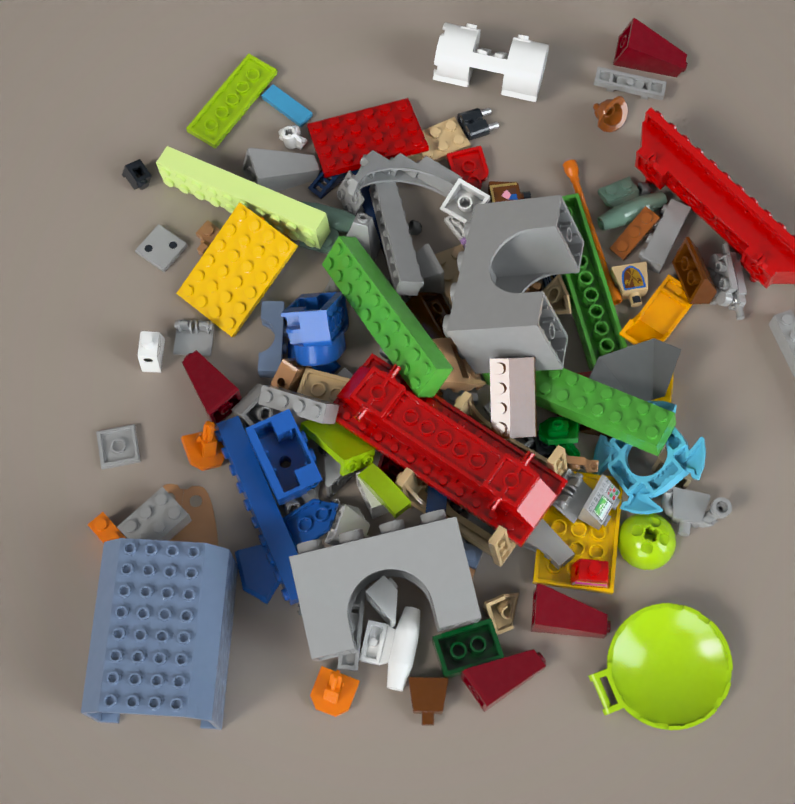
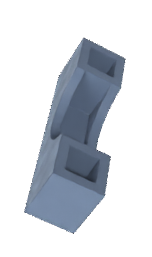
(272, 357)

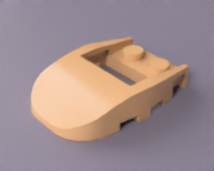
(462, 375)

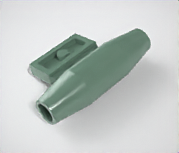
(626, 203)
(338, 220)

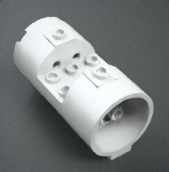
(459, 55)

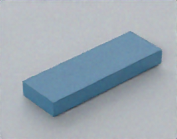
(287, 105)

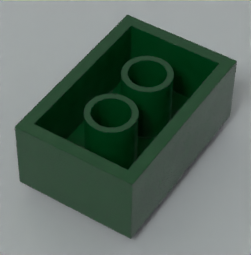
(467, 647)

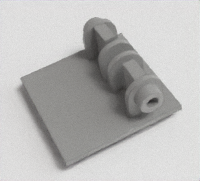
(350, 203)
(193, 336)
(573, 496)

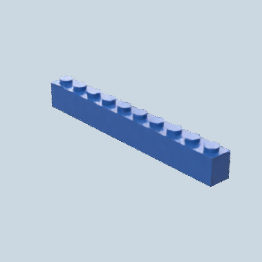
(260, 502)

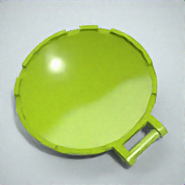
(666, 667)

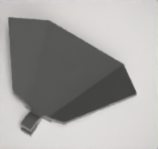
(639, 369)

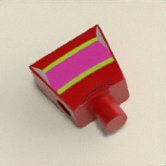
(590, 573)

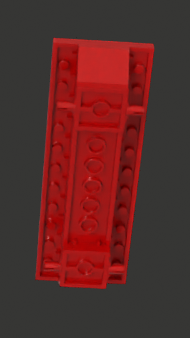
(673, 162)
(448, 450)

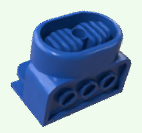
(317, 327)
(278, 441)

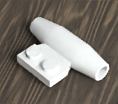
(391, 646)

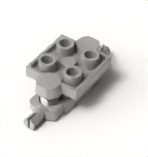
(729, 281)

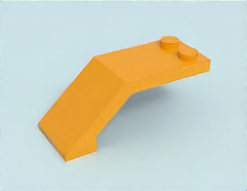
(659, 314)

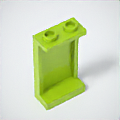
(340, 444)

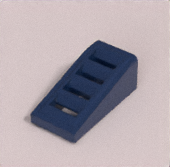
(336, 179)

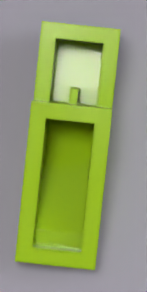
(385, 490)

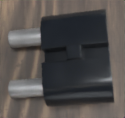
(473, 123)

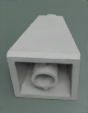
(365, 232)
(430, 271)

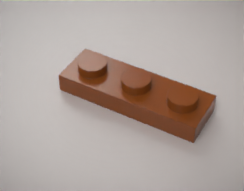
(634, 233)

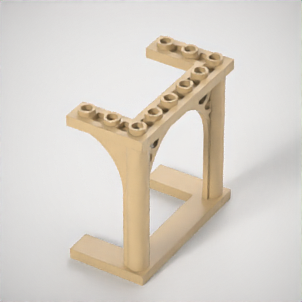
(495, 545)

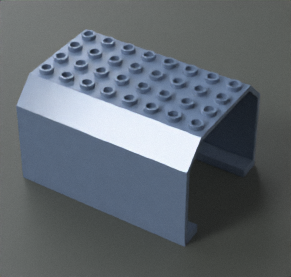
(161, 631)

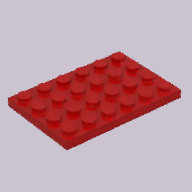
(348, 137)

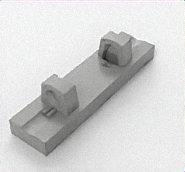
(630, 83)
(351, 661)

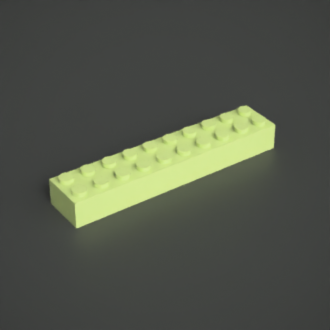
(227, 190)

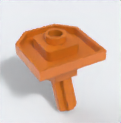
(203, 448)
(333, 692)

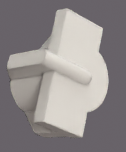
(291, 137)

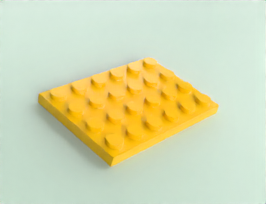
(237, 269)
(583, 541)

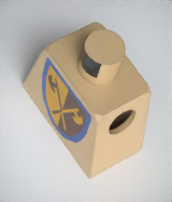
(631, 281)

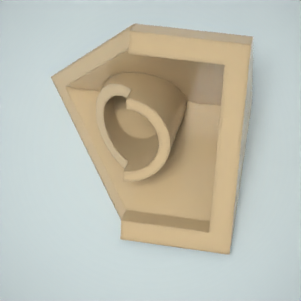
(558, 296)
(501, 611)

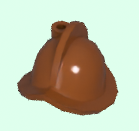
(611, 114)

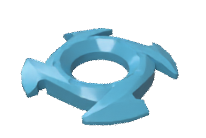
(640, 489)

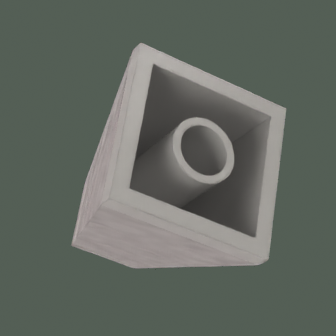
(279, 169)

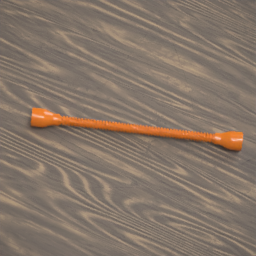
(571, 170)

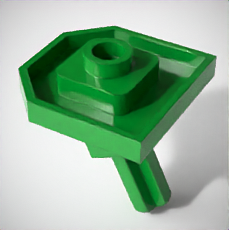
(560, 432)

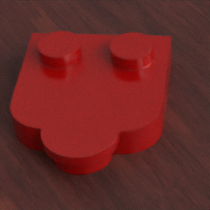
(470, 165)

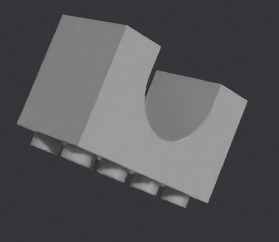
(503, 256)
(335, 575)

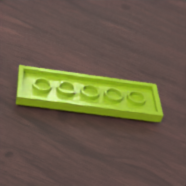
(231, 101)

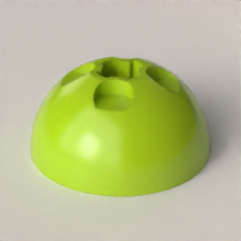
(638, 546)

